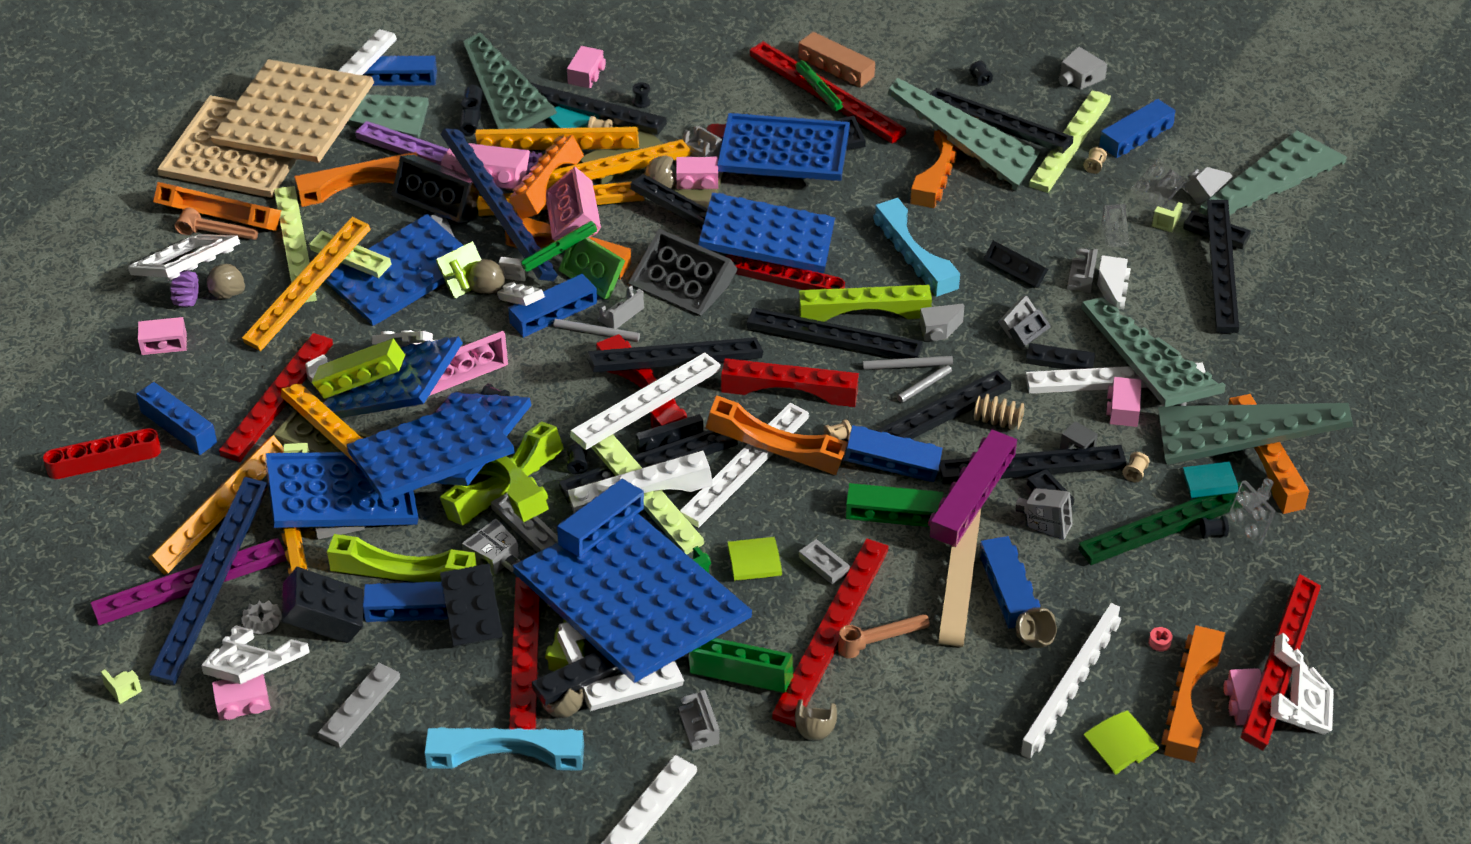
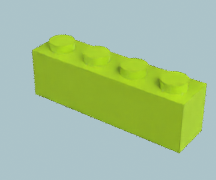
(358, 368)

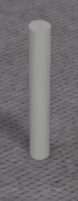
(921, 385)

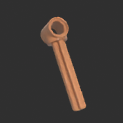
(191, 221)
(854, 639)

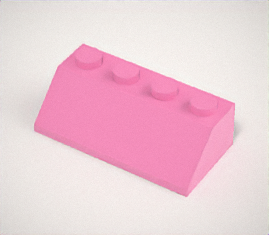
(504, 164)
(571, 204)
(474, 360)

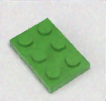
(595, 263)

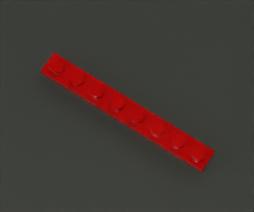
(271, 402)
(525, 657)

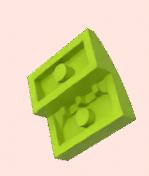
(754, 558)
(1121, 741)

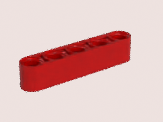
(102, 453)

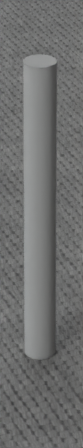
(593, 329)
(908, 362)

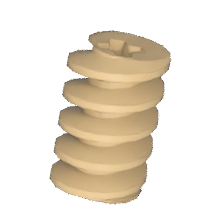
(996, 411)

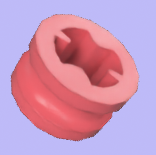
(1159, 633)

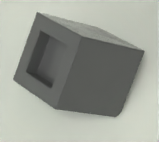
(1078, 435)

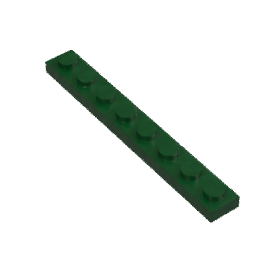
(1155, 527)

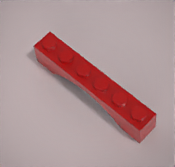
(831, 385)
(660, 416)

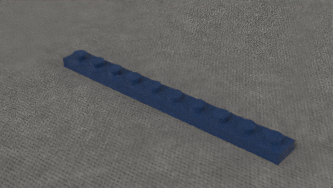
(496, 201)
(208, 582)

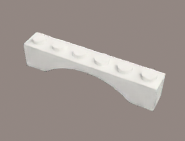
(682, 473)

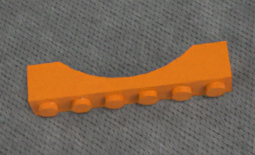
(929, 184)
(320, 185)
(531, 193)
(217, 206)
(543, 237)
(813, 450)
(1288, 486)
(1185, 730)

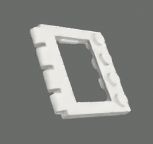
(210, 244)
(620, 687)

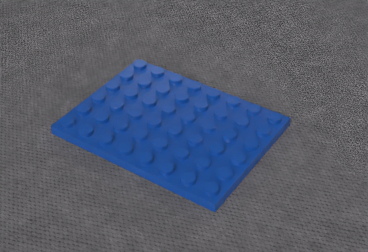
(634, 597)

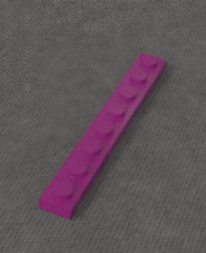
(180, 583)

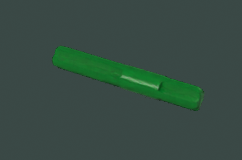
(818, 85)
(558, 246)

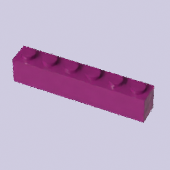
(972, 488)

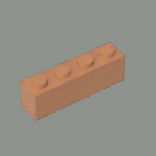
(836, 59)

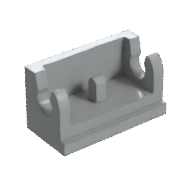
(702, 143)
(1082, 271)
(623, 309)
(699, 721)

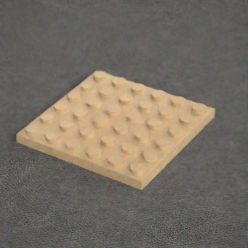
(293, 110)
(237, 169)

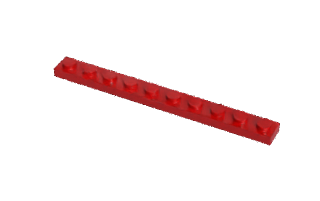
(852, 106)
(827, 635)
(1276, 672)

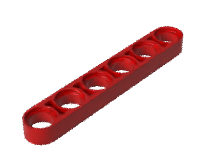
(785, 272)

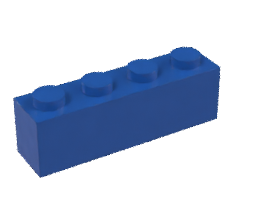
(403, 70)
(1137, 128)
(557, 303)
(176, 418)
(893, 453)
(600, 517)
(1007, 578)
(404, 602)

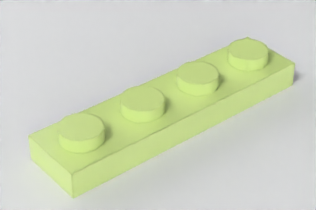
(358, 258)

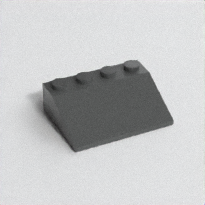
(683, 273)

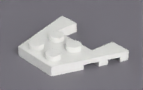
(403, 338)
(244, 662)
(1310, 694)

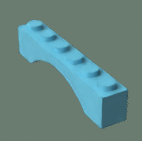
(933, 270)
(454, 746)

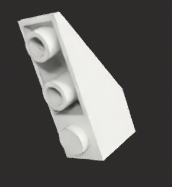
(1112, 278)

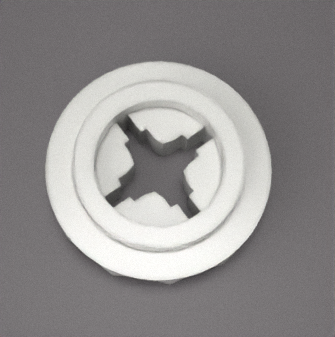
(271, 618)

